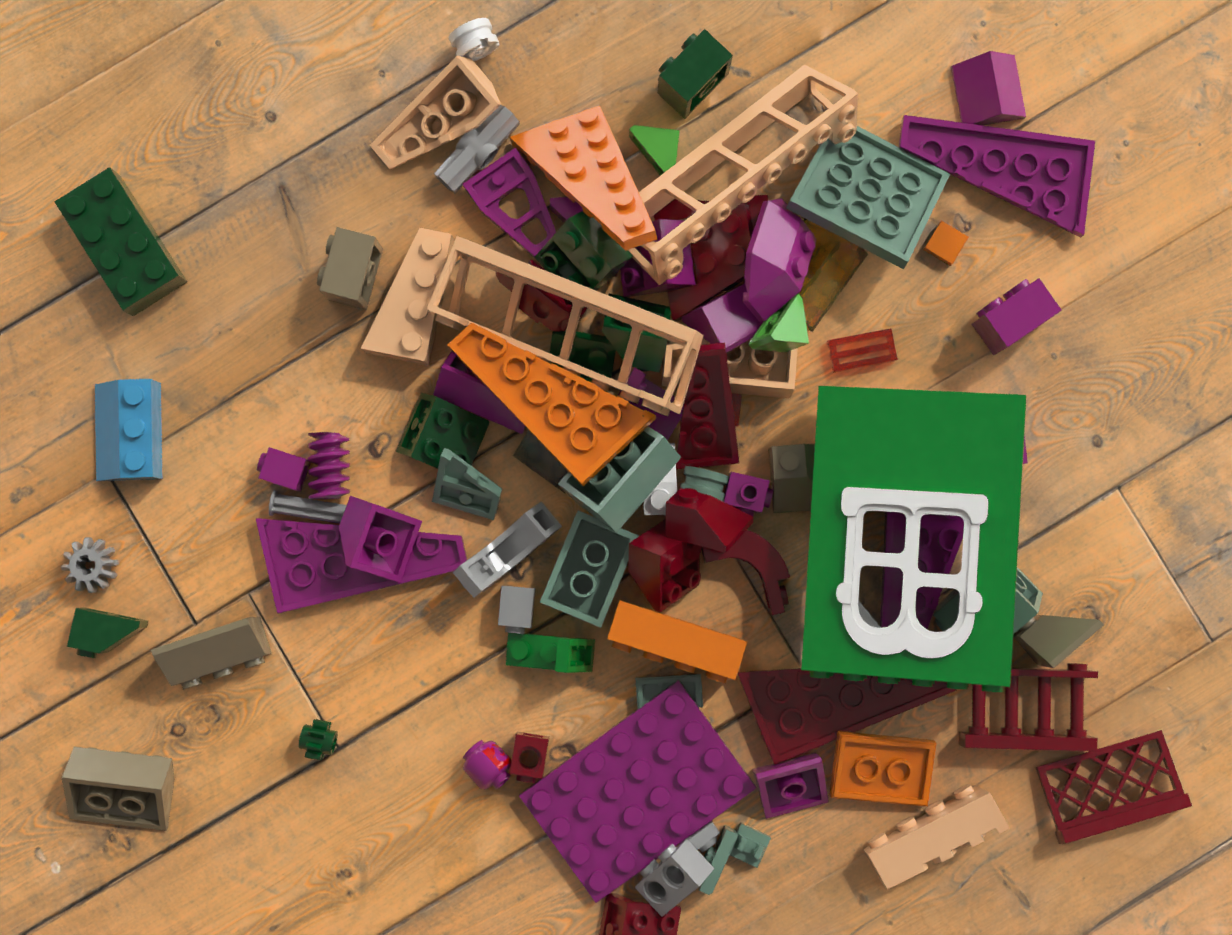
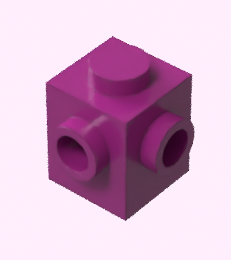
(747, 493)

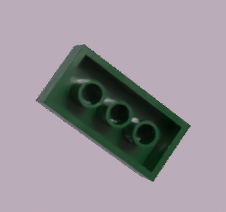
(120, 241)

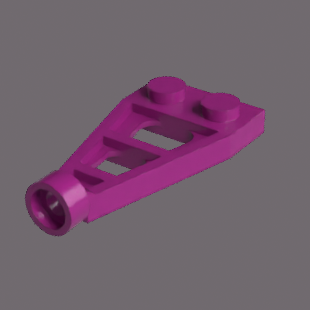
(499, 181)

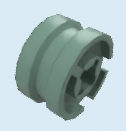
(705, 481)

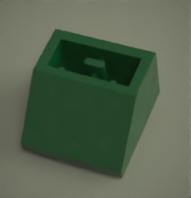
(583, 253)

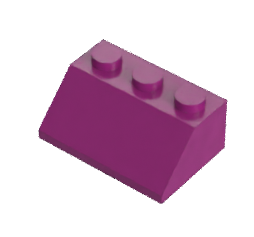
(462, 388)

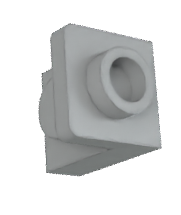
(704, 837)

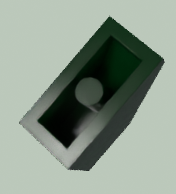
(101, 631)

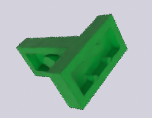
(550, 652)

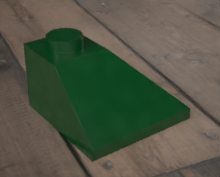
(650, 346)

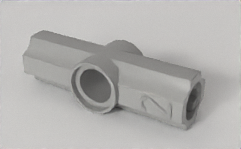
(476, 149)

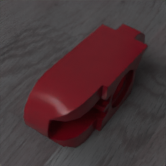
(542, 305)

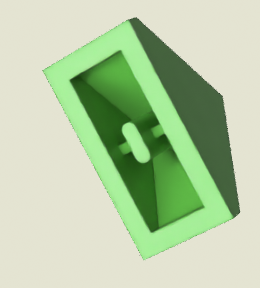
(656, 145)
(783, 329)

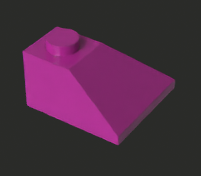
(377, 538)

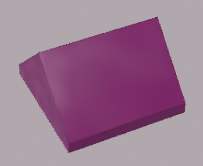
(988, 89)
(724, 319)
(791, 785)

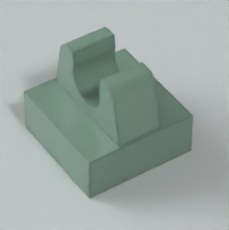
(750, 845)

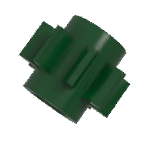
(318, 739)

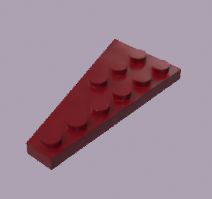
(807, 711)

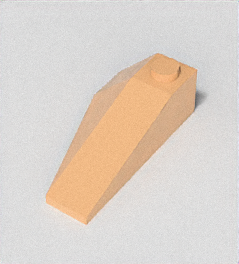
(443, 111)

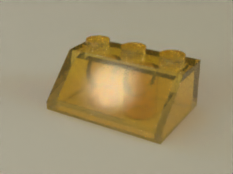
(828, 272)

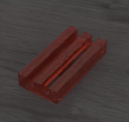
(835, 356)

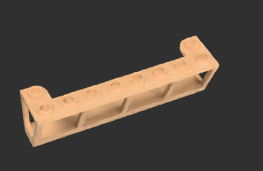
(836, 123)
(580, 297)

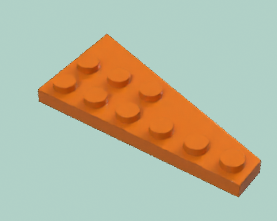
(561, 410)

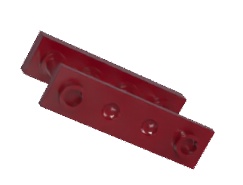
(1043, 735)

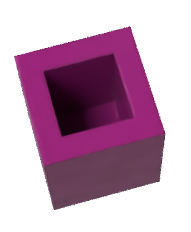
(283, 469)

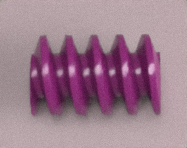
(329, 465)

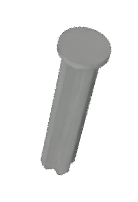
(305, 508)

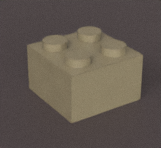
(350, 268)

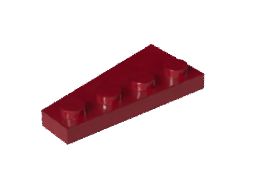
(708, 418)

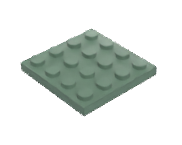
(870, 194)

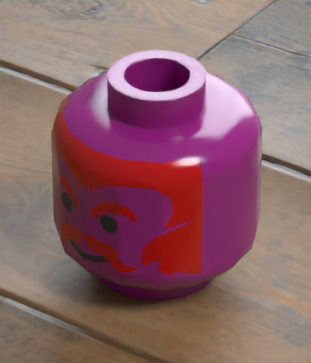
(487, 765)

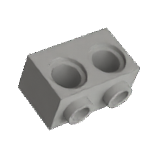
(673, 877)

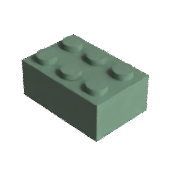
(625, 480)
(588, 569)

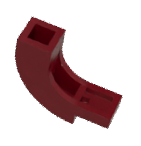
(765, 560)

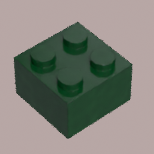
(693, 72)

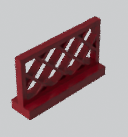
(1121, 815)

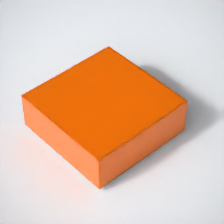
(945, 243)

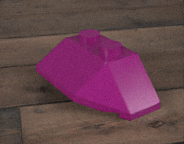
(776, 259)

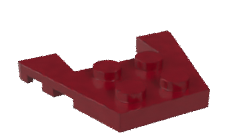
(717, 256)

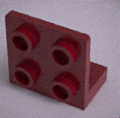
(628, 917)

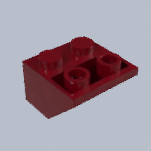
(663, 566)

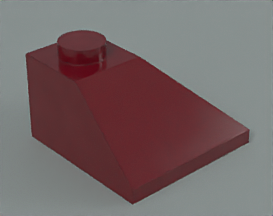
(704, 520)

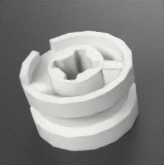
(474, 39)

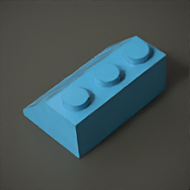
(128, 430)

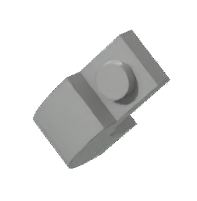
(507, 550)

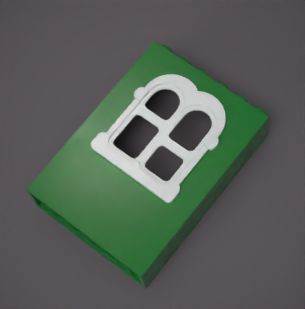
(915, 458)

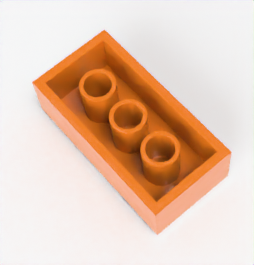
(677, 640)

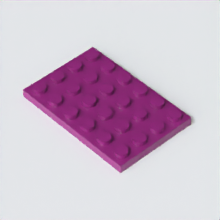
(637, 791)

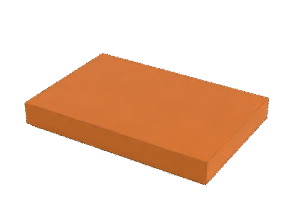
(882, 768)

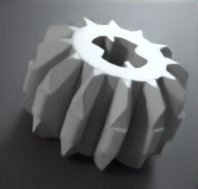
(91, 577)

